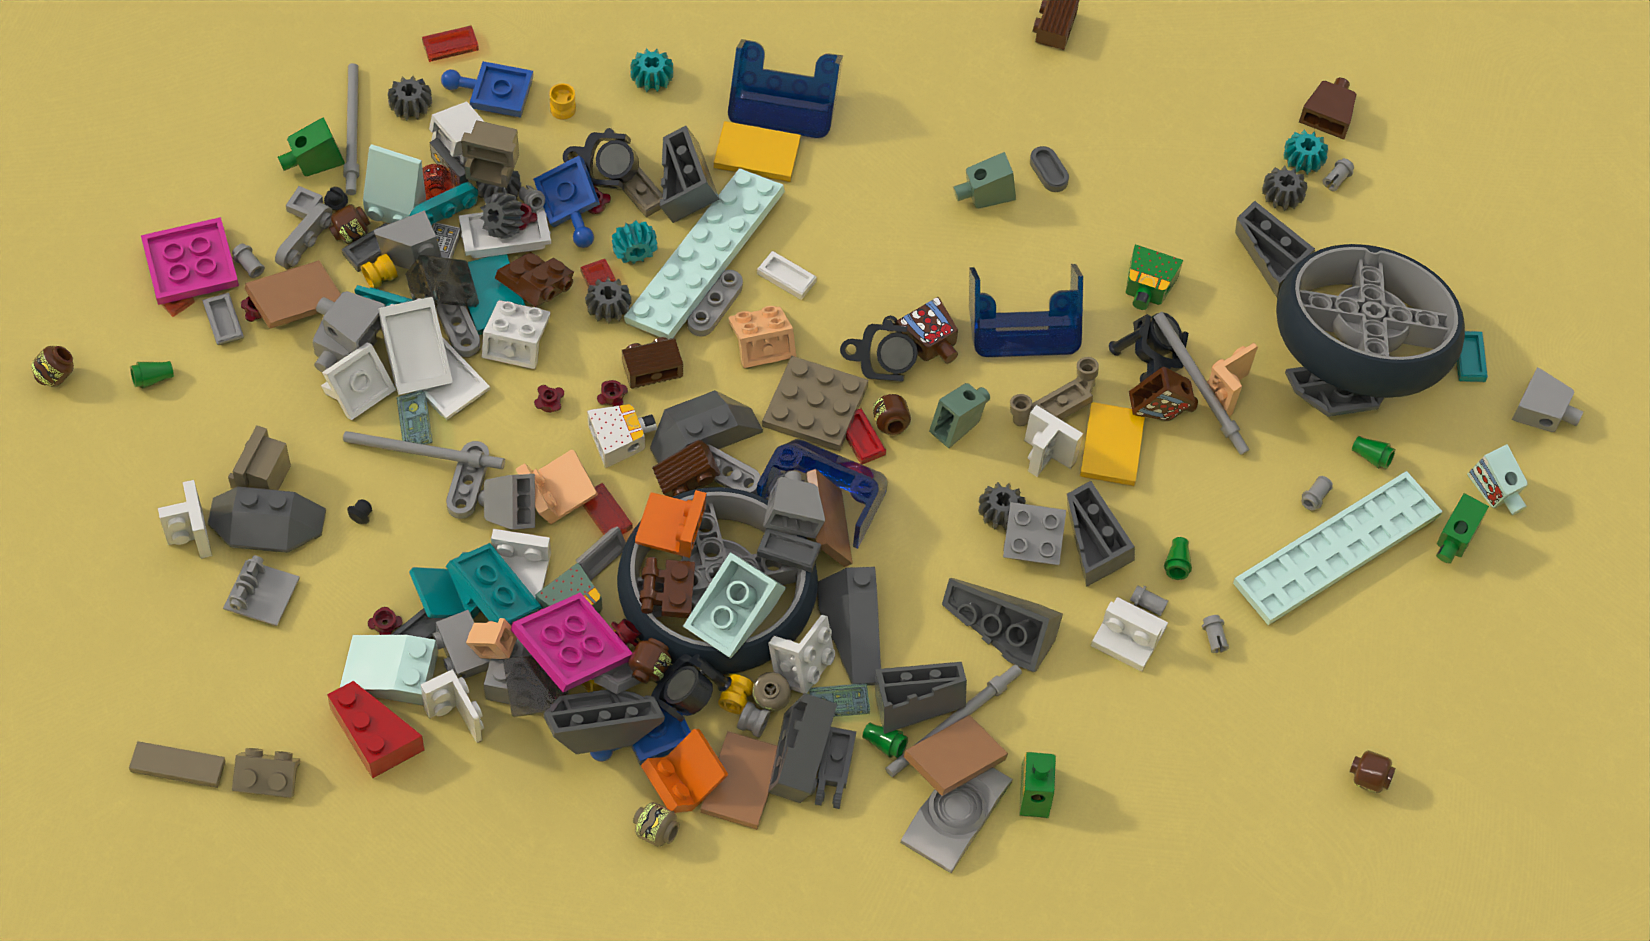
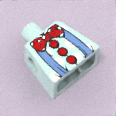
(1500, 479)

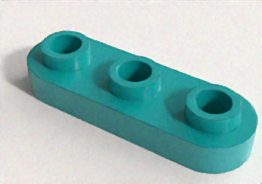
(448, 203)

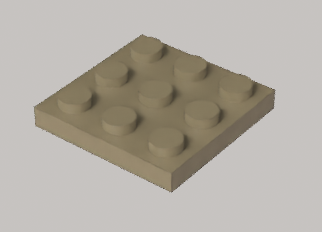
(815, 403)

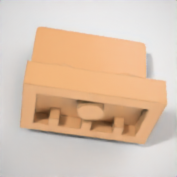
(763, 336)
(1227, 373)
(560, 486)

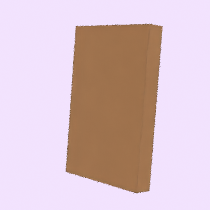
(291, 293)
(834, 532)
(955, 755)
(745, 789)

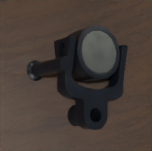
(614, 159)
(1151, 344)
(894, 353)
(687, 686)

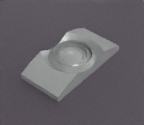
(951, 821)

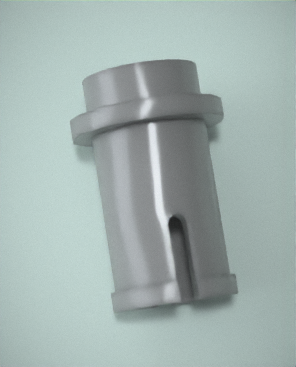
(1342, 170)
(532, 197)
(243, 255)
(1313, 497)
(1148, 600)
(1215, 633)

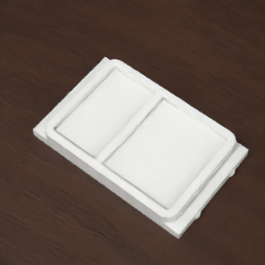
(480, 244)
(415, 345)
(464, 390)

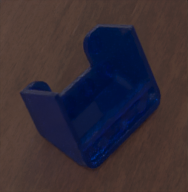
(781, 98)

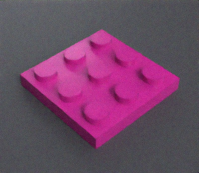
(189, 261)
(571, 642)

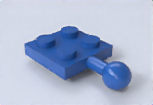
(496, 89)
(567, 196)
(656, 743)

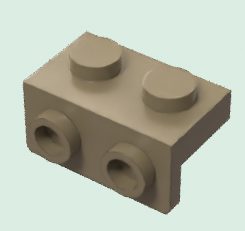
(265, 773)

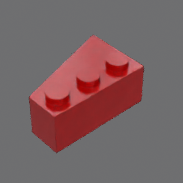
(373, 729)

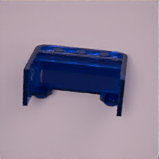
(1027, 332)
(863, 483)

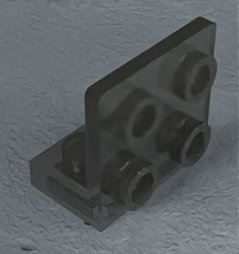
(443, 279)
(529, 686)

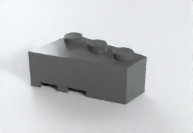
(686, 178)
(1270, 244)
(1097, 534)
(801, 747)

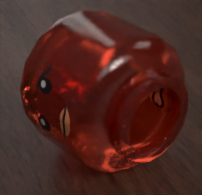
(436, 180)

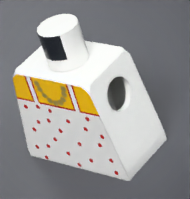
(619, 432)

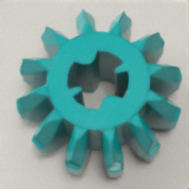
(651, 70)
(1305, 152)
(634, 242)

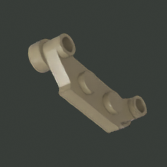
(1062, 401)

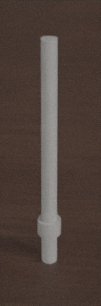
(351, 167)
(1229, 428)
(474, 458)
(994, 687)

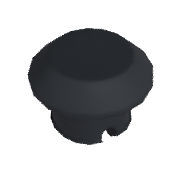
(336, 198)
(360, 512)

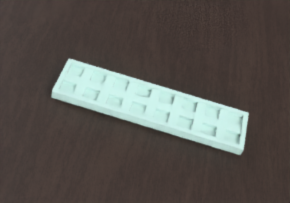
(704, 254)
(1337, 547)

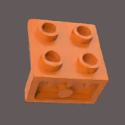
(671, 523)
(686, 773)

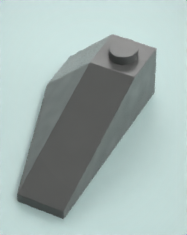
(852, 613)
(1011, 624)

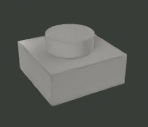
(303, 202)

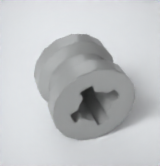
(753, 719)

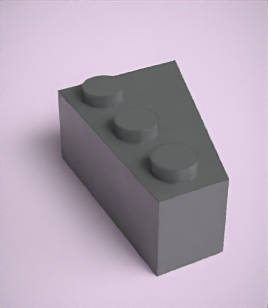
(918, 693)

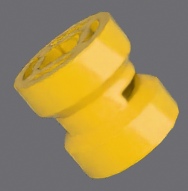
(562, 101)
(381, 270)
(735, 697)

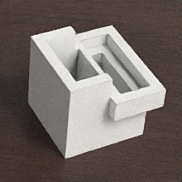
(450, 126)

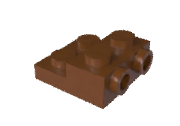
(535, 278)

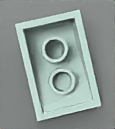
(392, 185)
(734, 605)
(391, 665)

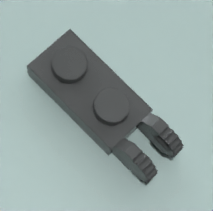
(835, 764)

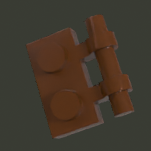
(677, 591)

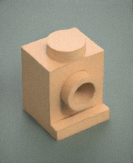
(492, 639)

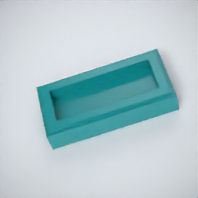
(1472, 360)

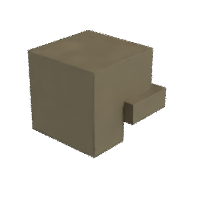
(490, 153)
(262, 463)

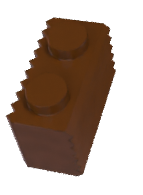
(1056, 22)
(652, 362)
(686, 469)

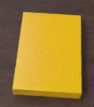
(757, 151)
(1112, 444)

